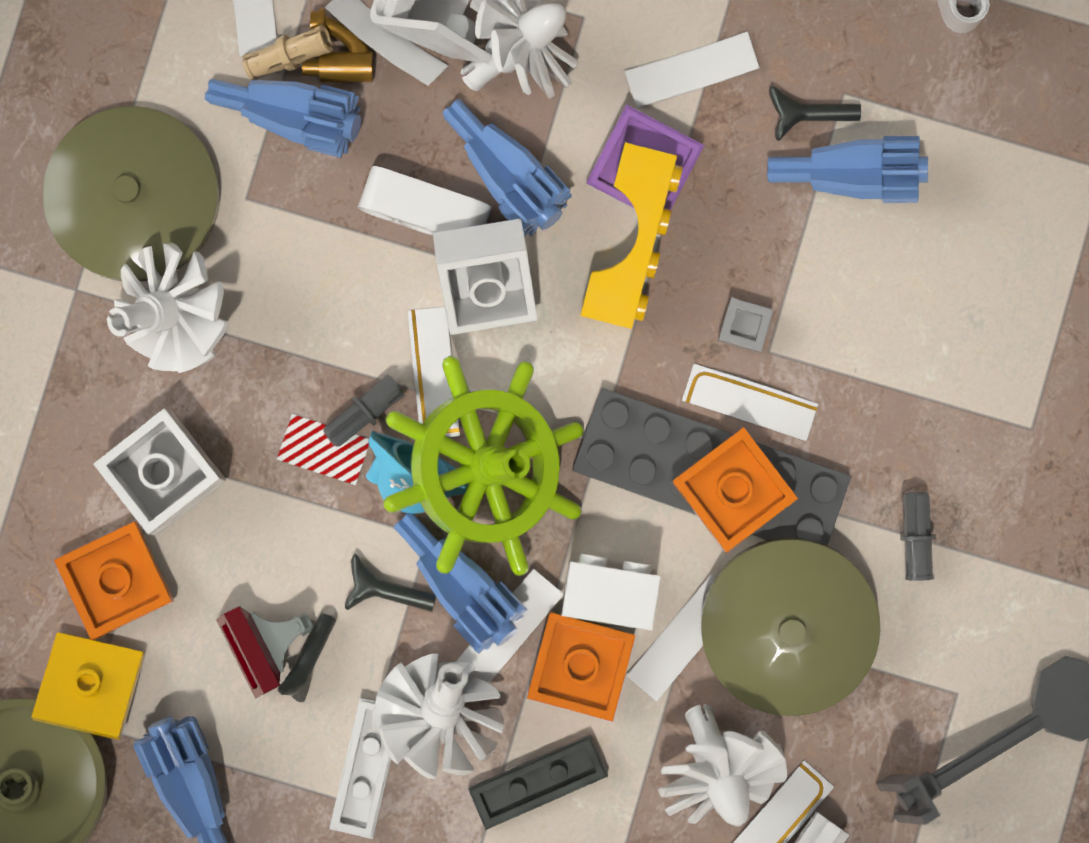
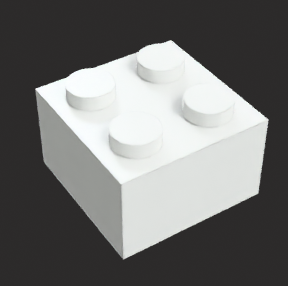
(485, 276)
(160, 472)
(611, 594)

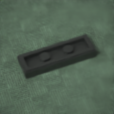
(537, 782)

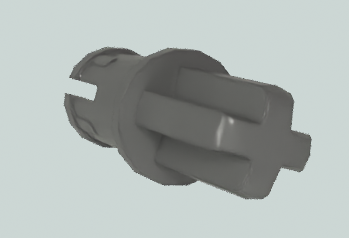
(364, 411)
(917, 536)

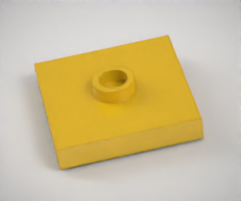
(88, 686)

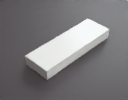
(362, 777)

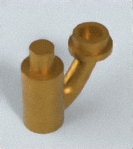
(340, 66)

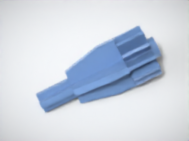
(294, 110)
(859, 169)
(510, 172)
(468, 593)
(183, 776)

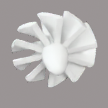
(520, 42)
(172, 320)
(424, 711)
(726, 771)

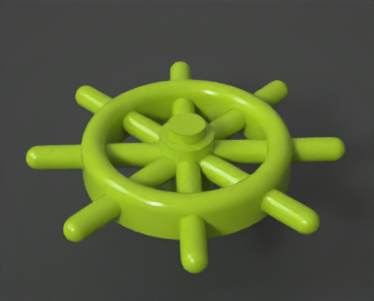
(484, 466)

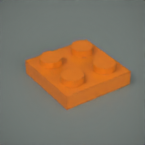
(734, 490)
(114, 580)
(581, 666)

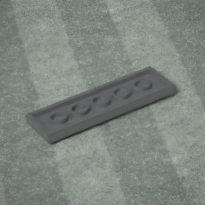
(649, 447)

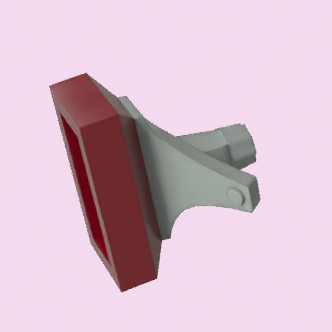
(261, 645)

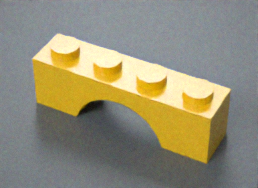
(645, 180)

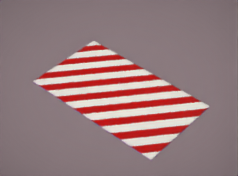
(310, 449)

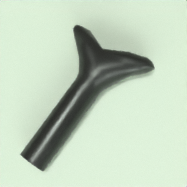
(793, 112)
(369, 586)
(298, 679)

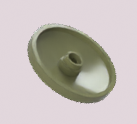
(130, 185)
(790, 626)
(48, 779)

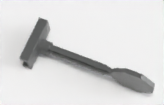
(1058, 706)

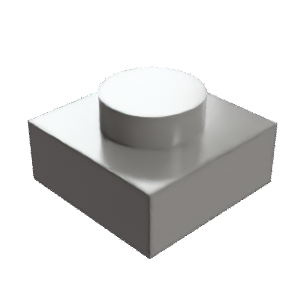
(745, 325)

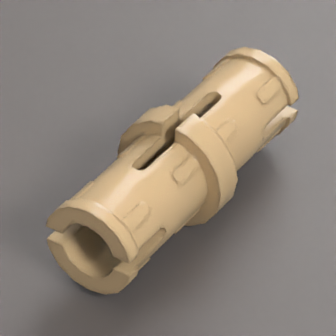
(287, 53)

